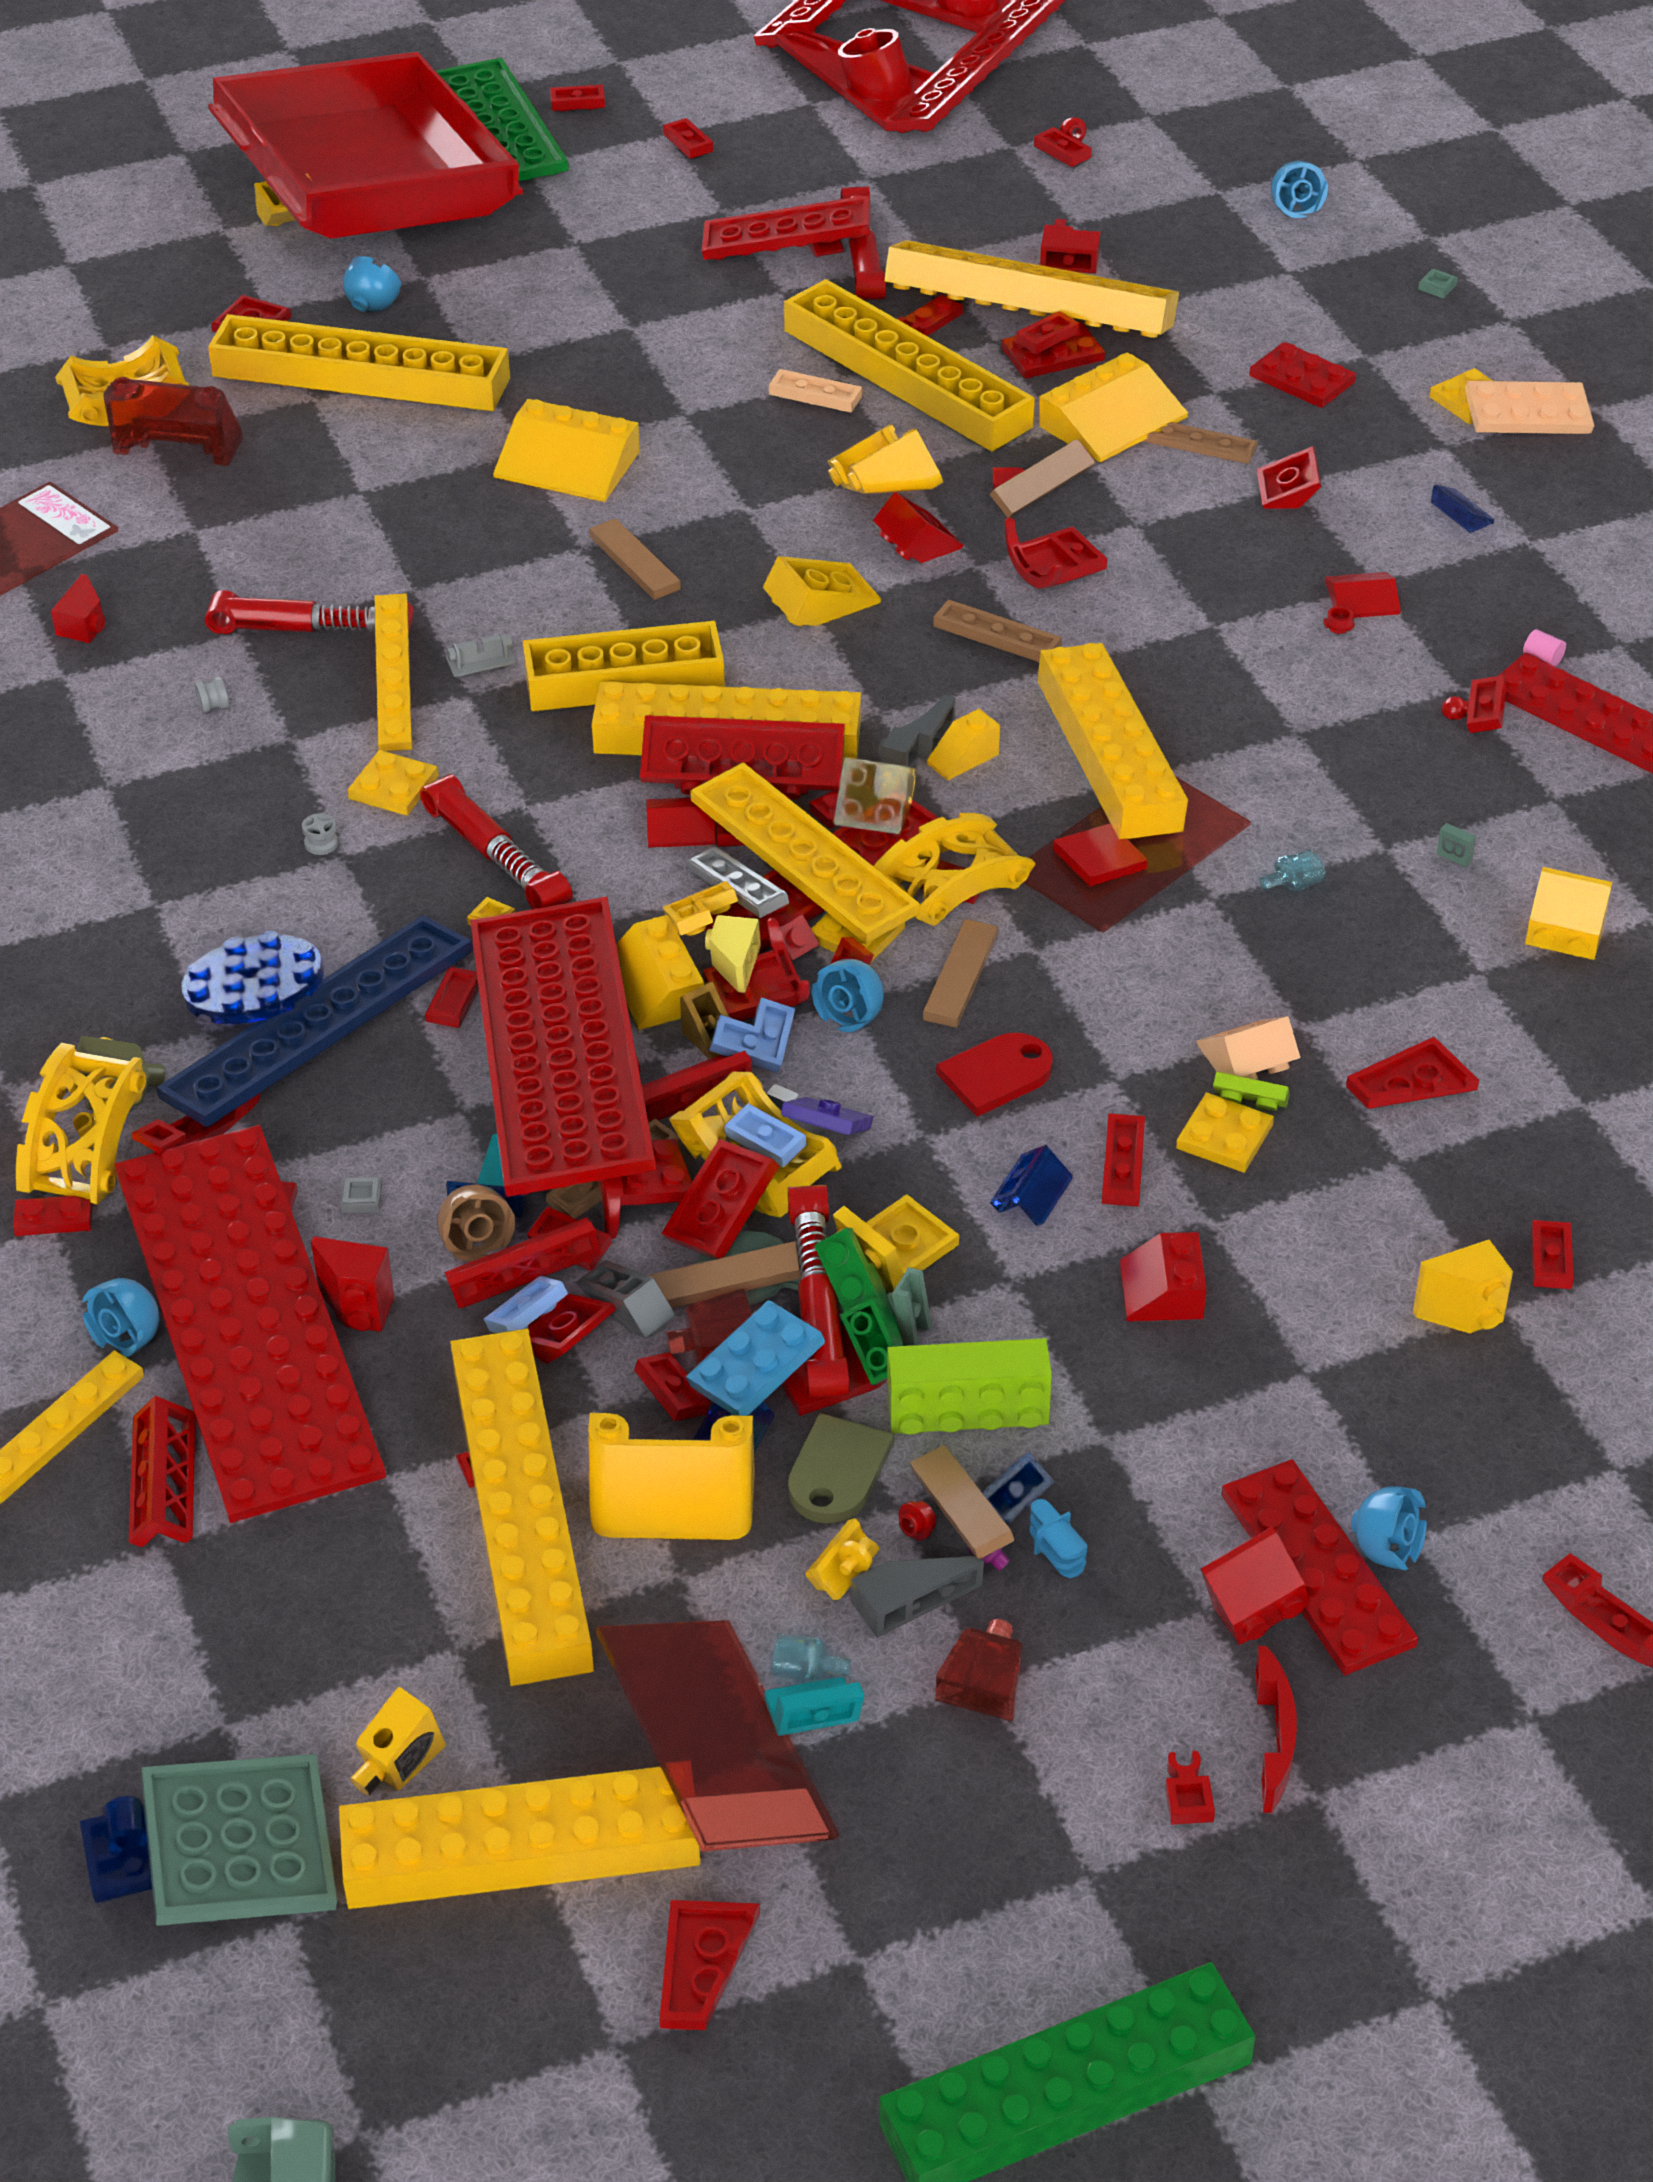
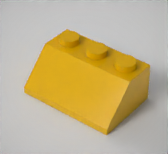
(655, 971)

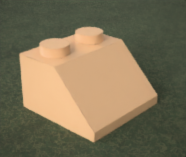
(1252, 1048)

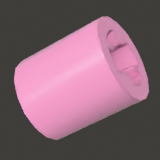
(1545, 647)

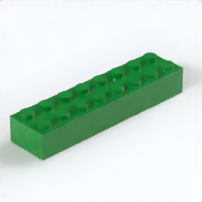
(1067, 2079)

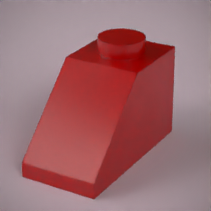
(79, 612)

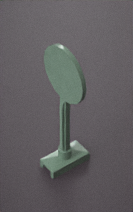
(907, 1300)

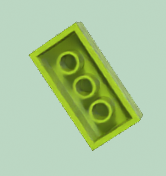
(968, 1386)

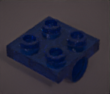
(117, 1850)

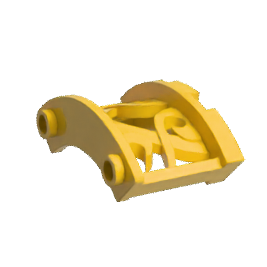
(87, 380)
(971, 833)
(63, 1073)
(702, 1134)

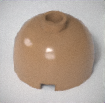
(474, 1215)

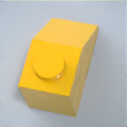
(966, 745)

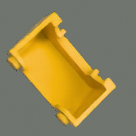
(886, 464)
(671, 1484)

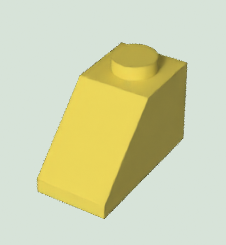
(734, 948)

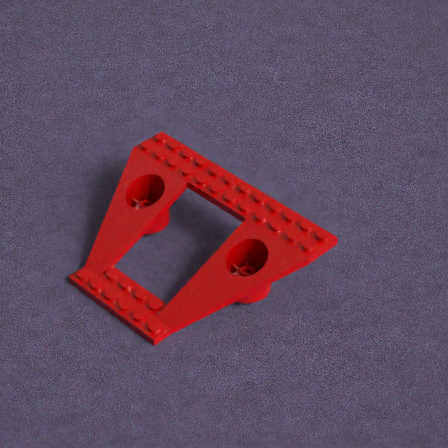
(873, 67)

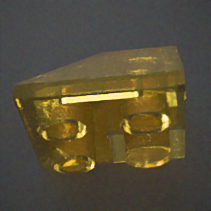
(874, 795)

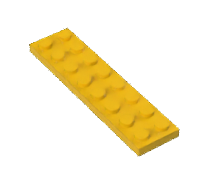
(805, 853)

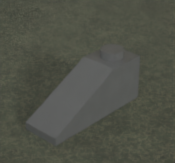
(635, 1296)
(910, 1588)

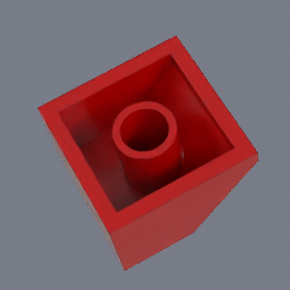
(914, 530)
(1165, 1279)
(354, 1281)
(1255, 1586)

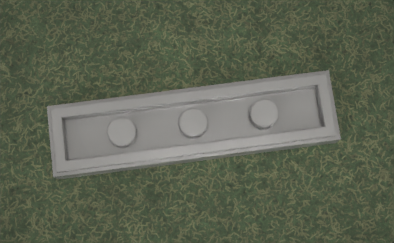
(750, 888)

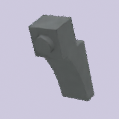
(920, 737)

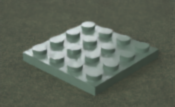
(237, 1839)

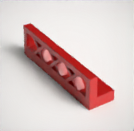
(685, 1087)
(523, 1262)
(151, 1467)

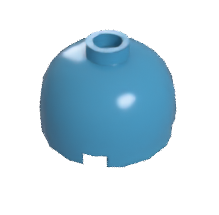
(1299, 184)
(369, 285)
(847, 987)
(118, 1308)
(1389, 1518)

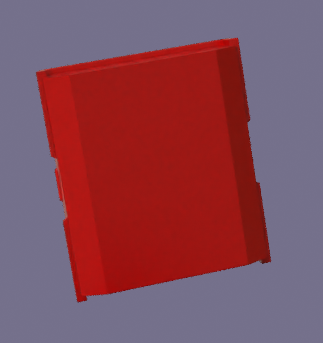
(376, 139)

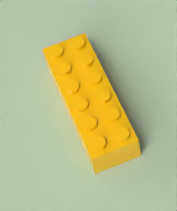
(569, 668)

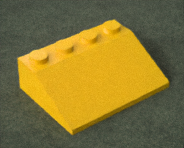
(1110, 407)
(568, 450)

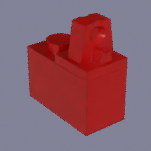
(1069, 248)

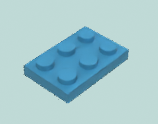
(755, 1359)

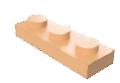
(815, 390)

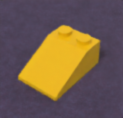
(817, 590)

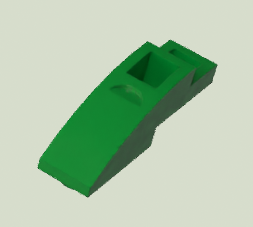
(863, 1299)

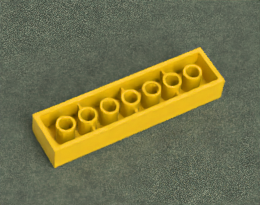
(623, 707)
(1112, 741)
(512, 1837)

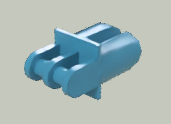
(1057, 1539)

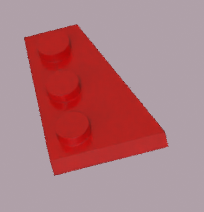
(1412, 1075)
(700, 1958)

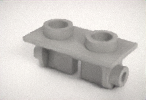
(467, 659)

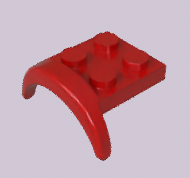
(1053, 557)
(770, 979)
(663, 1185)

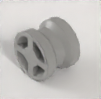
(211, 694)
(320, 834)

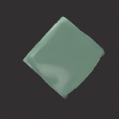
(283, 2150)

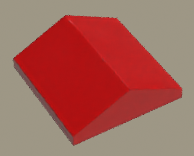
(1289, 480)
(1365, 593)
(678, 823)
(566, 1325)

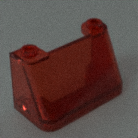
(172, 413)

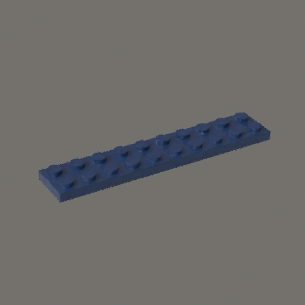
(338, 1007)

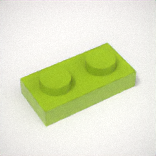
(1266, 1094)

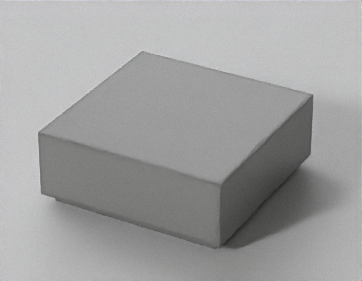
(361, 1195)

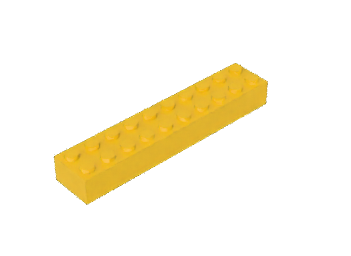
(1031, 287)
(360, 362)
(909, 365)
(521, 1509)

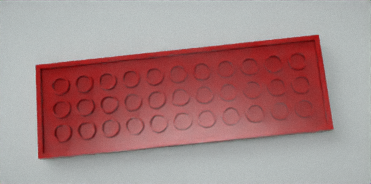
(560, 1048)
(248, 1324)

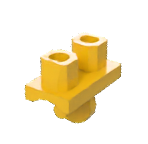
(842, 1560)

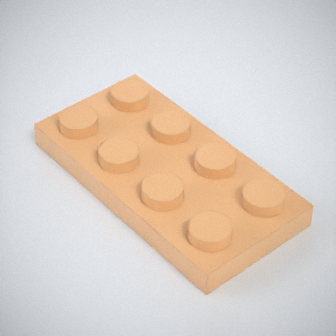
(1529, 407)

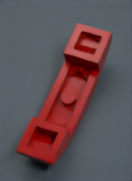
(163, 1136)
(1618, 1624)
(1275, 1690)

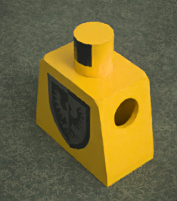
(397, 1743)

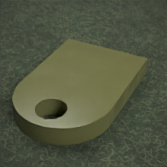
(837, 1463)

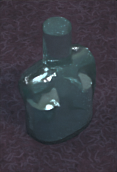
(1295, 872)
(805, 1659)

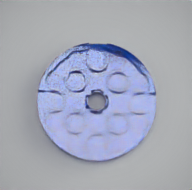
(224, 984)

